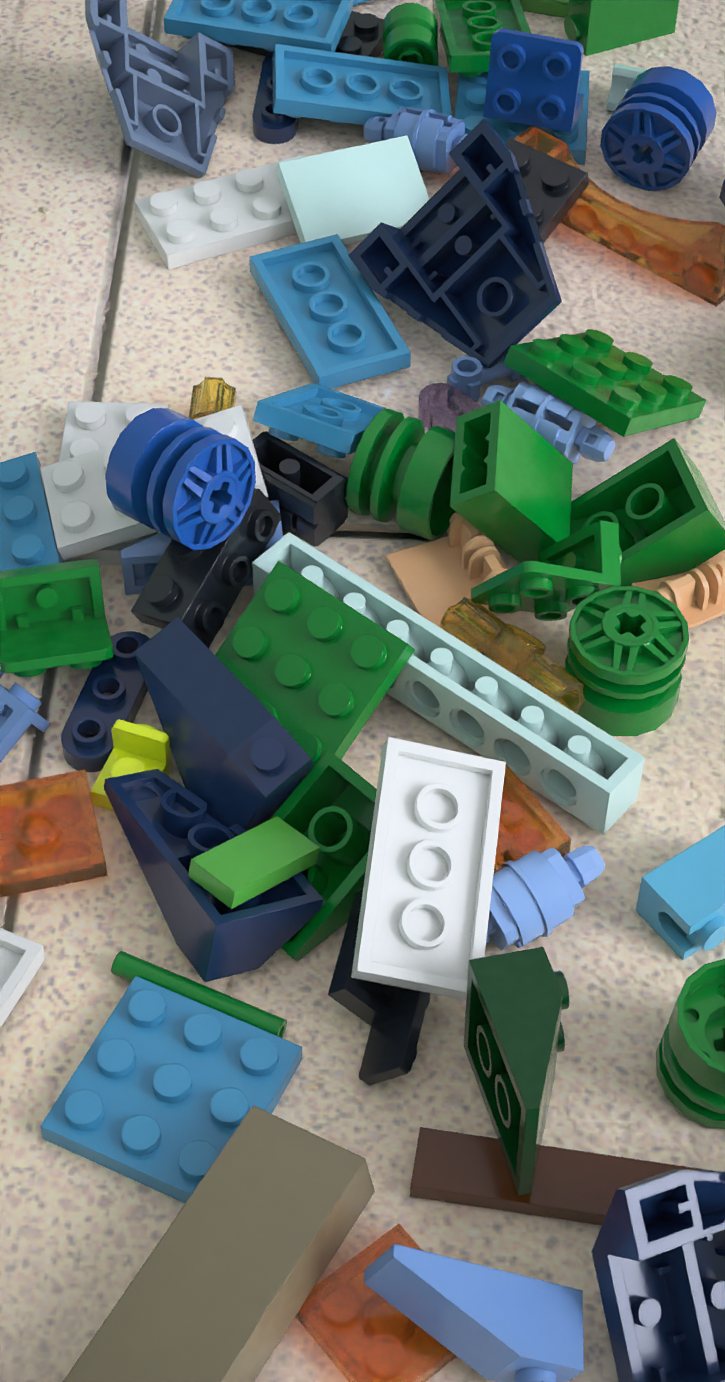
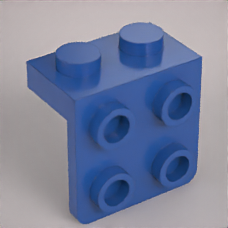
(534, 80)

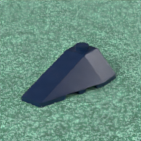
(219, 731)
(168, 830)

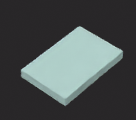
(353, 190)

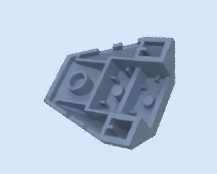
(162, 96)

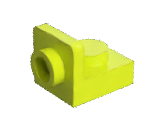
(134, 751)

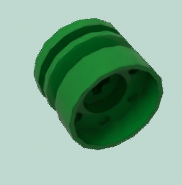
(403, 474)
(629, 657)
(693, 1048)

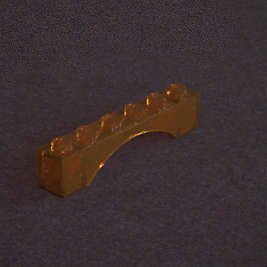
(672, 248)

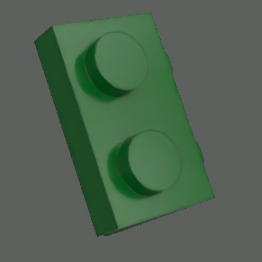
(560, 577)
(52, 618)

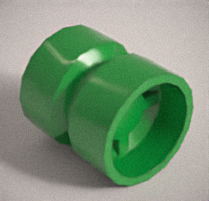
(411, 34)

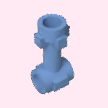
(469, 375)

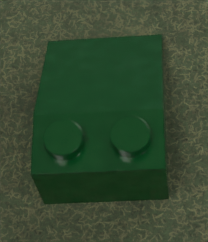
(514, 1047)

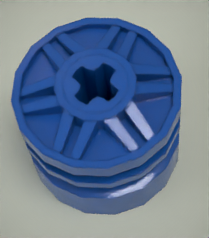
(658, 128)
(180, 478)

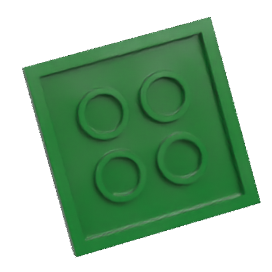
(606, 382)
(312, 661)

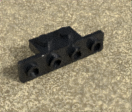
(206, 582)
(390, 1010)

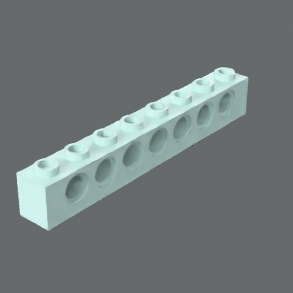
(482, 701)

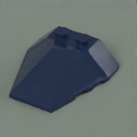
(468, 255)
(665, 1277)

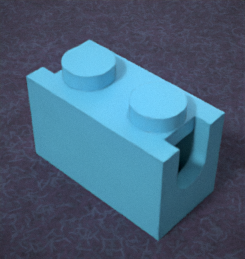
(687, 897)

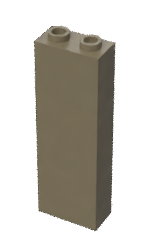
(233, 1260)

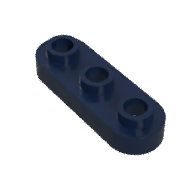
(270, 126)
(98, 712)

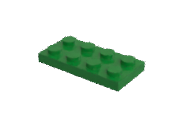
(468, 29)

